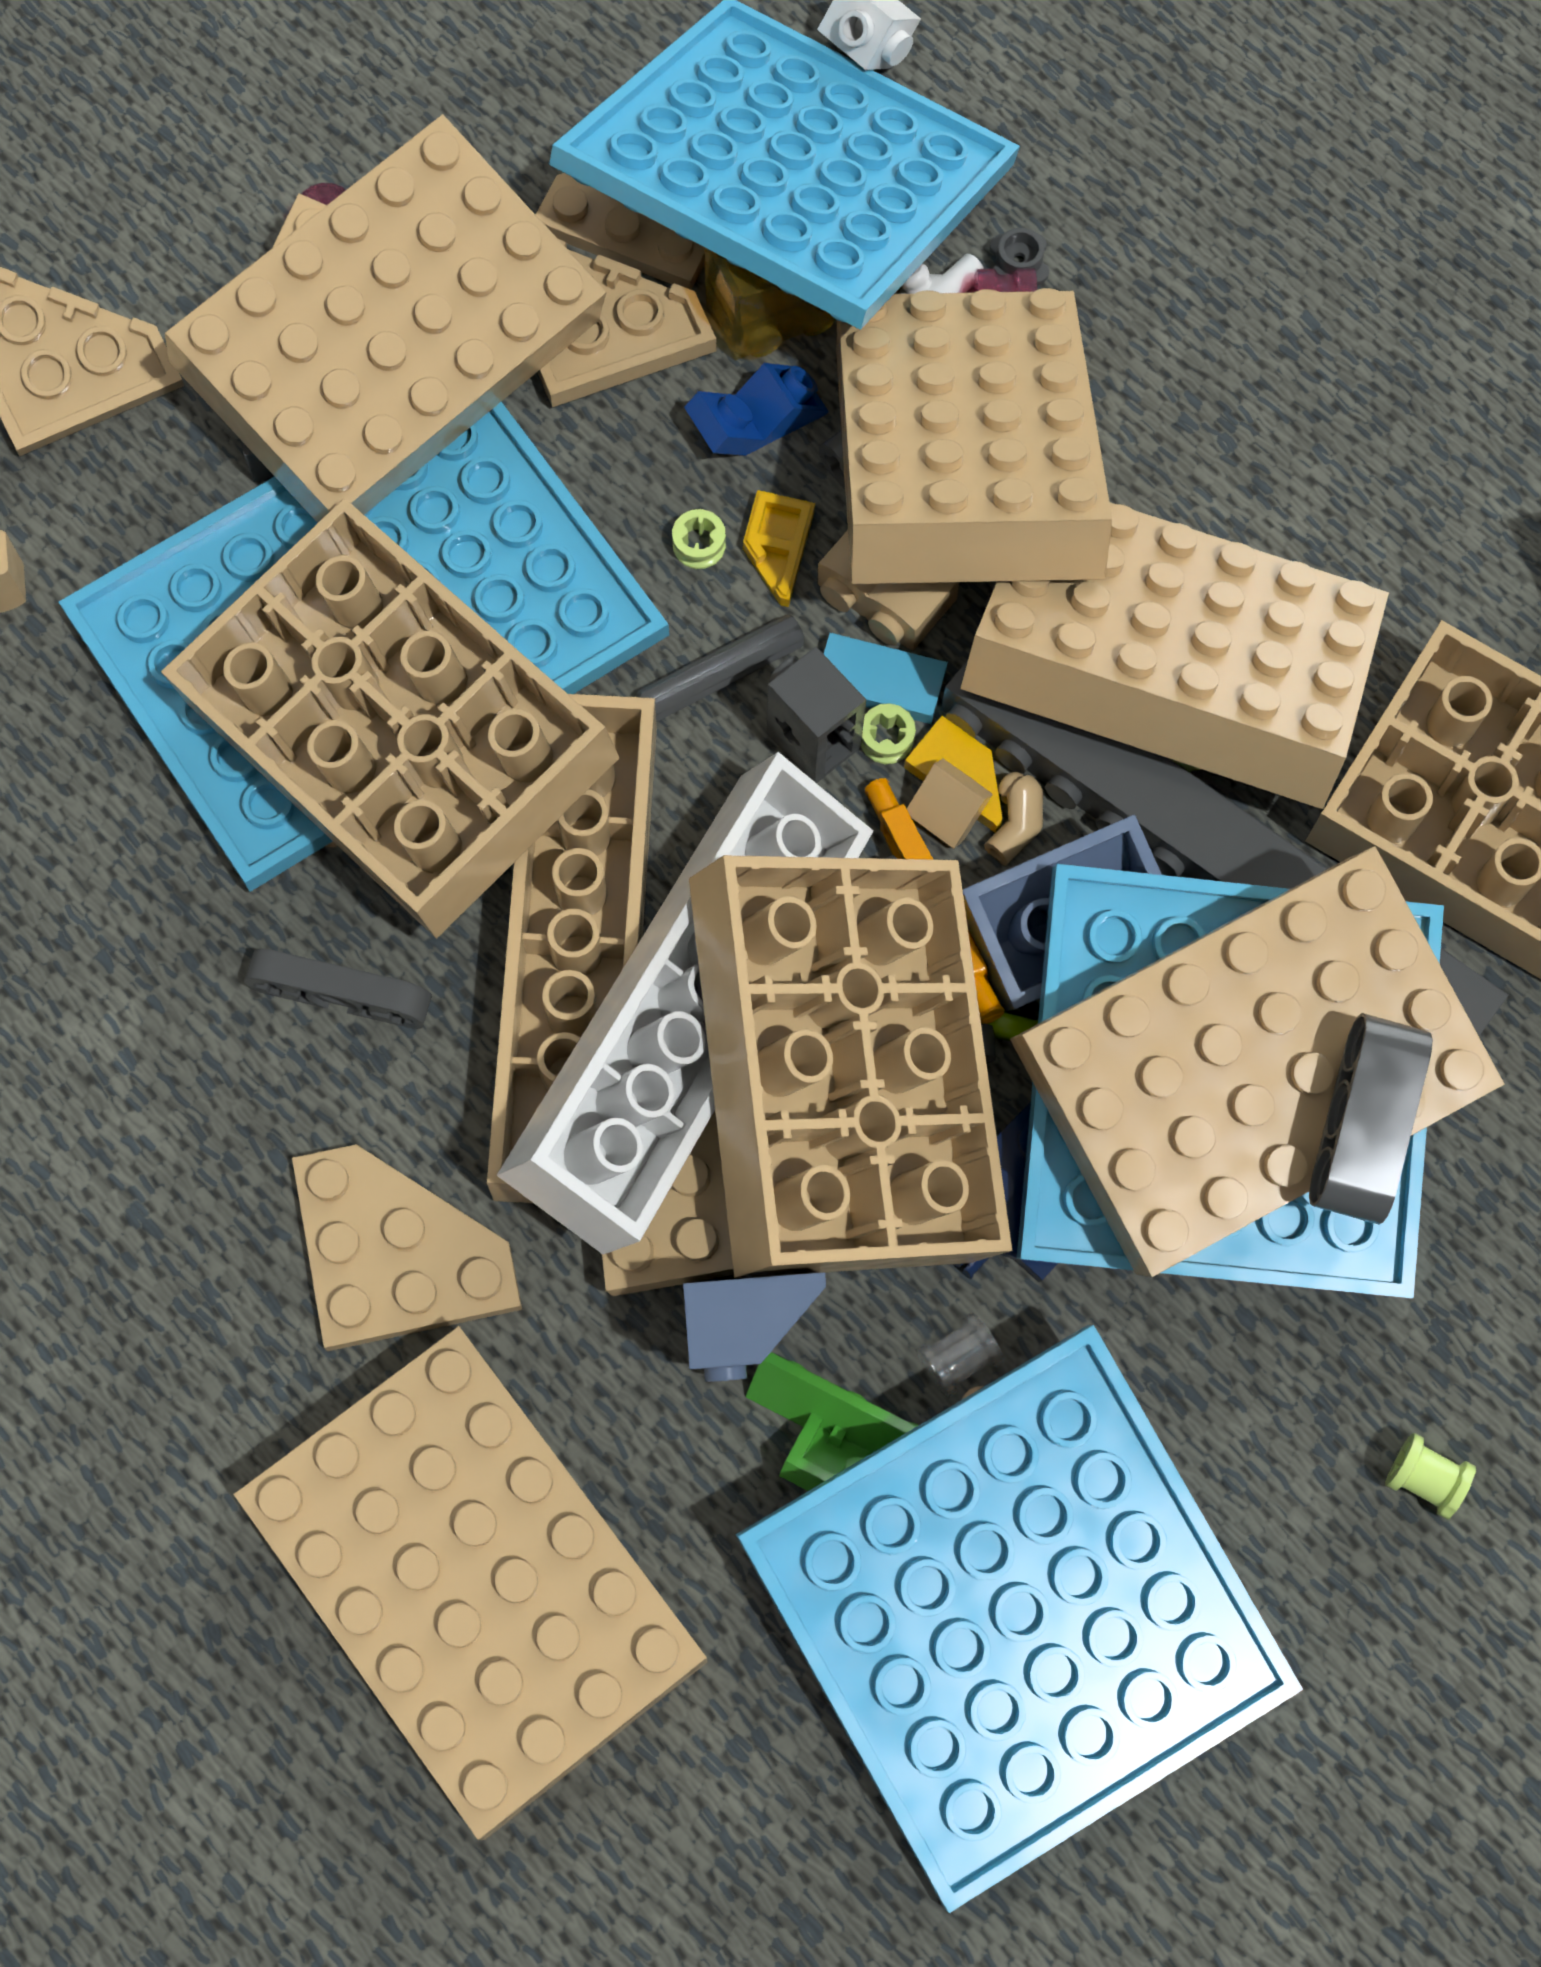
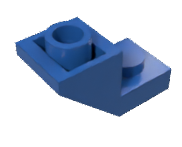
(763, 410)

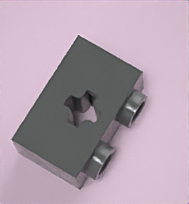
(814, 713)

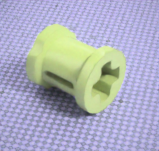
(1431, 1476)

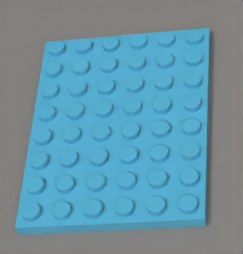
(475, 516)

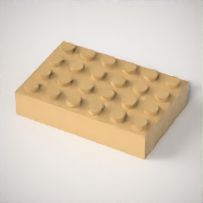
(386, 324)
(971, 441)
(1191, 655)
(392, 716)
(1454, 794)
(847, 1064)
(1215, 1067)
(470, 1582)

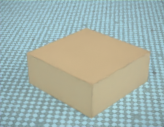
(948, 803)

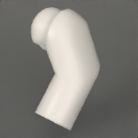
(955, 280)

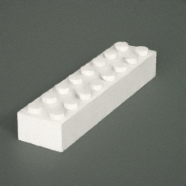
(641, 1072)

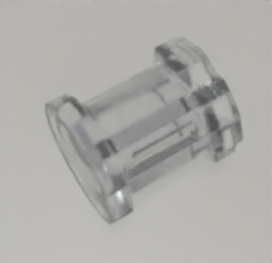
(960, 1355)

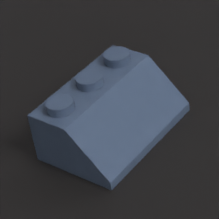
(1011, 909)
(743, 1320)

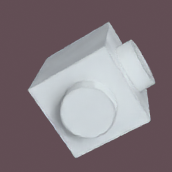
(871, 31)

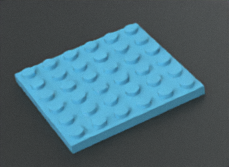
(787, 160)
(1102, 931)
(1018, 1615)

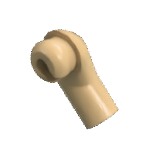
(1024, 817)

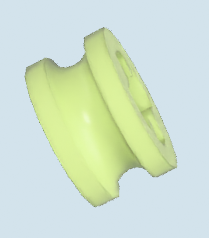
(696, 557)
(886, 751)

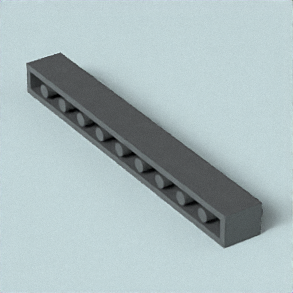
(1182, 818)

